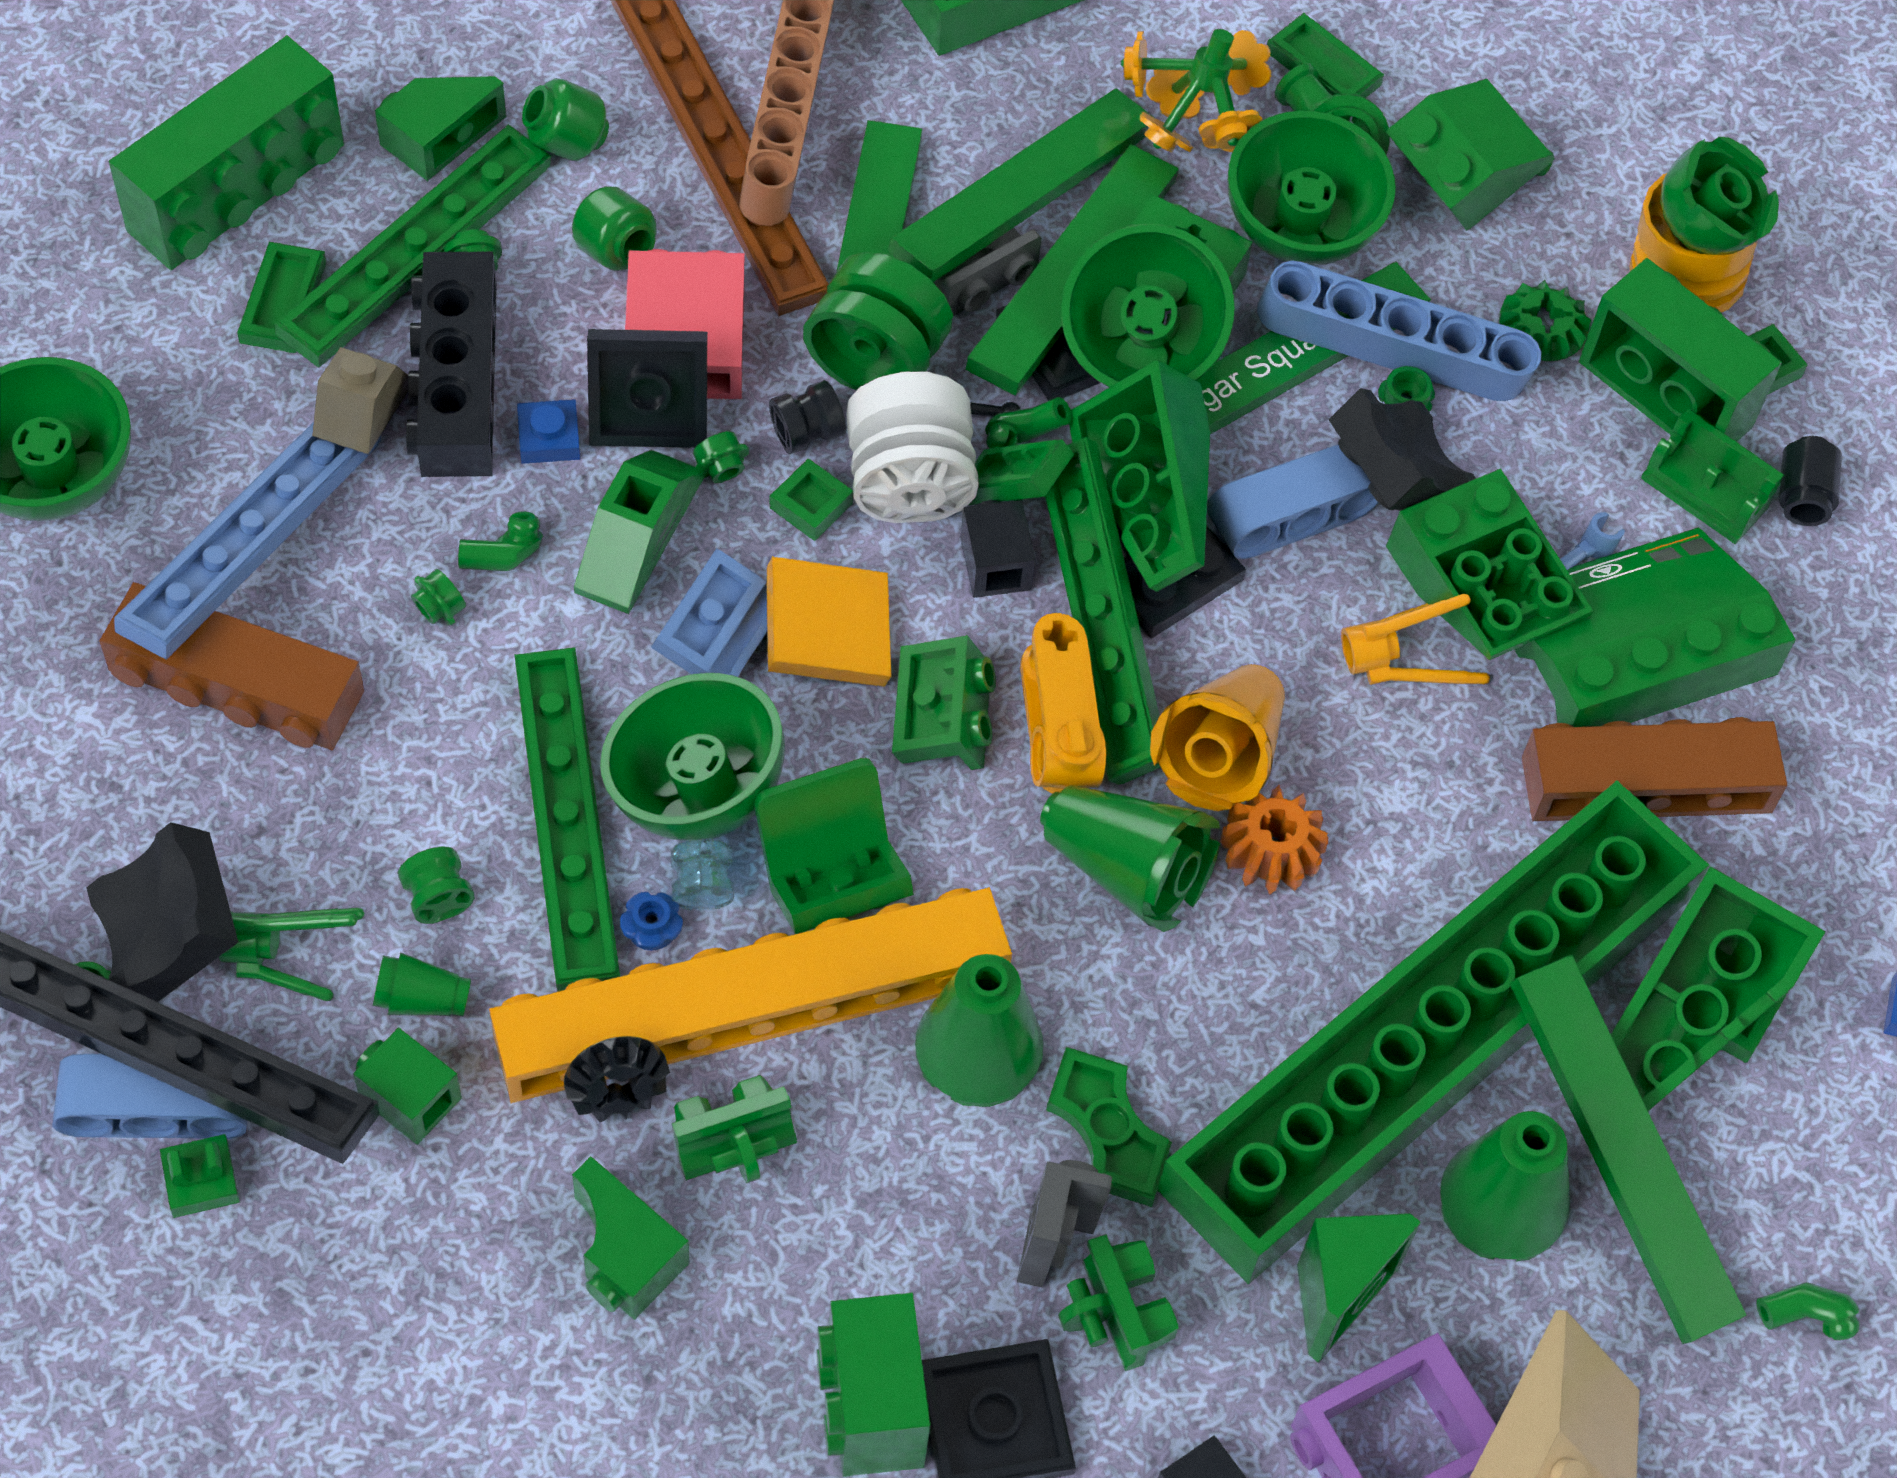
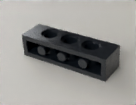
(466, 289)

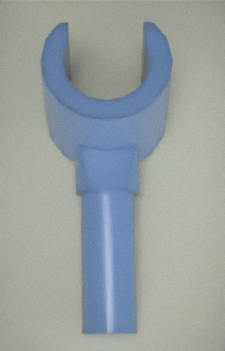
(1593, 542)

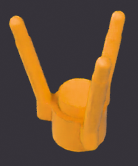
(1373, 644)

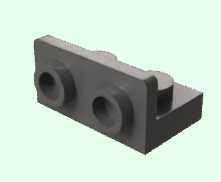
(999, 264)
(1066, 1201)

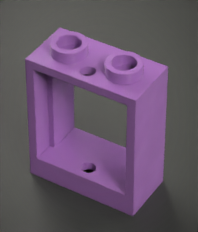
(1441, 1385)

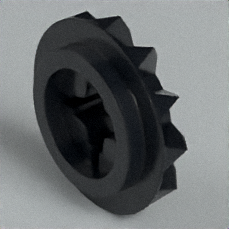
(620, 1060)

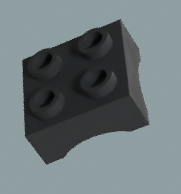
(1395, 450)
(165, 912)

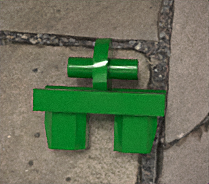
(734, 1133)
(1111, 1275)

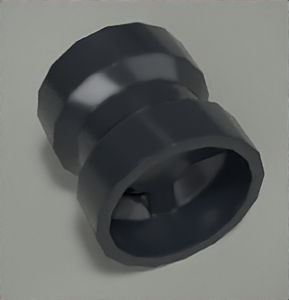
(807, 417)

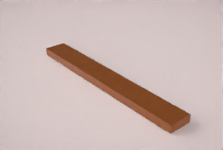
(719, 148)

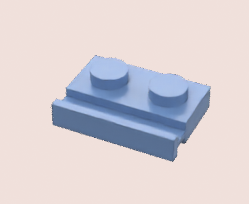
(717, 619)

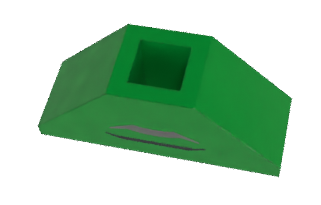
(634, 527)

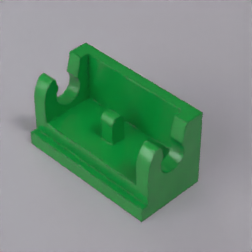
(1712, 476)

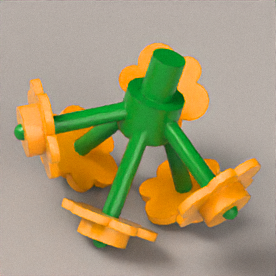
(1181, 82)

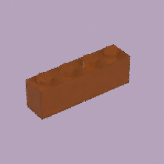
(247, 675)
(1667, 766)

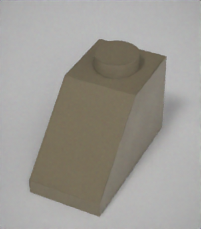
(357, 399)

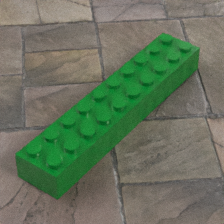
(1425, 1033)

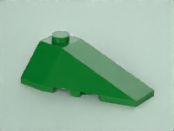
(1709, 982)

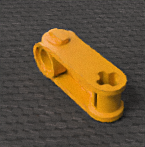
(1062, 706)

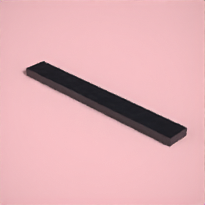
(183, 1051)

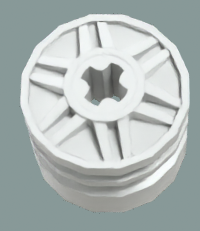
(911, 447)

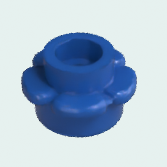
(651, 935)

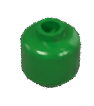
(565, 119)
(612, 224)

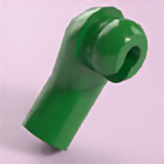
(508, 550)
(1811, 1301)

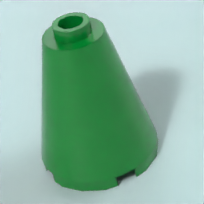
(1134, 848)
(980, 1035)
(1509, 1189)

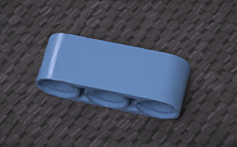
(1290, 502)
(117, 1101)

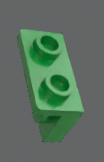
(943, 702)

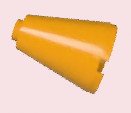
(1221, 738)

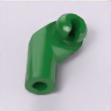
(1027, 424)

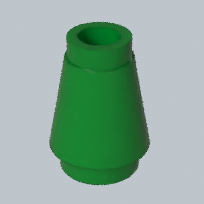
(419, 988)

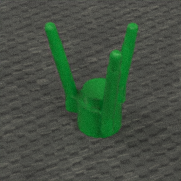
(259, 940)

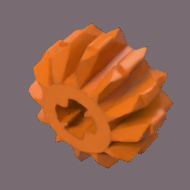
(1297, 844)

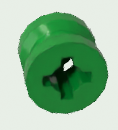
(435, 884)

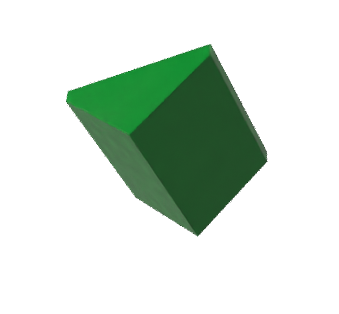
(1345, 1269)

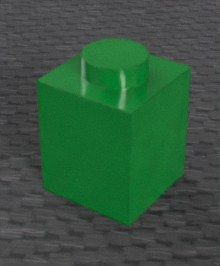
(408, 1083)

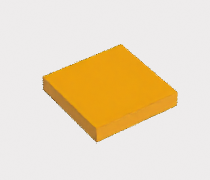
(828, 622)

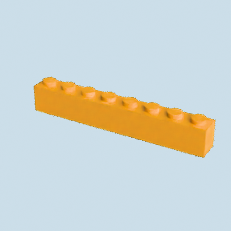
(750, 991)

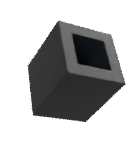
(997, 548)

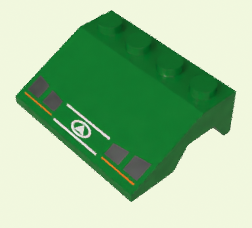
(1663, 633)

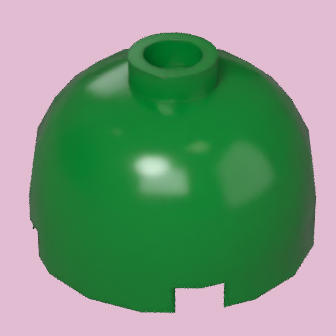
(1718, 198)

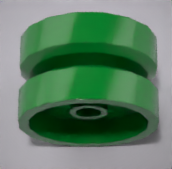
(876, 320)

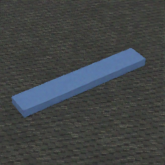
(236, 543)

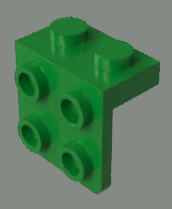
(829, 846)

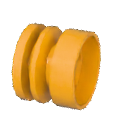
(1712, 278)

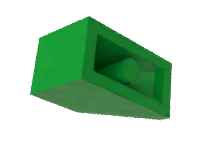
(438, 119)

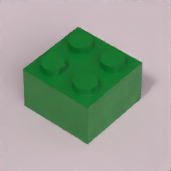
(877, 1379)

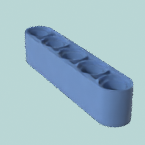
(1425, 324)

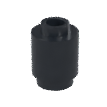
(1810, 480)

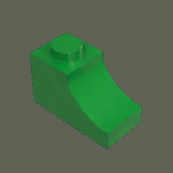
(632, 1247)

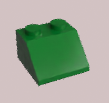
(1470, 148)

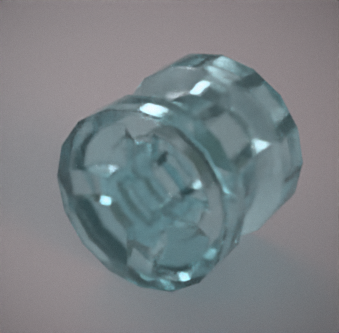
(702, 874)

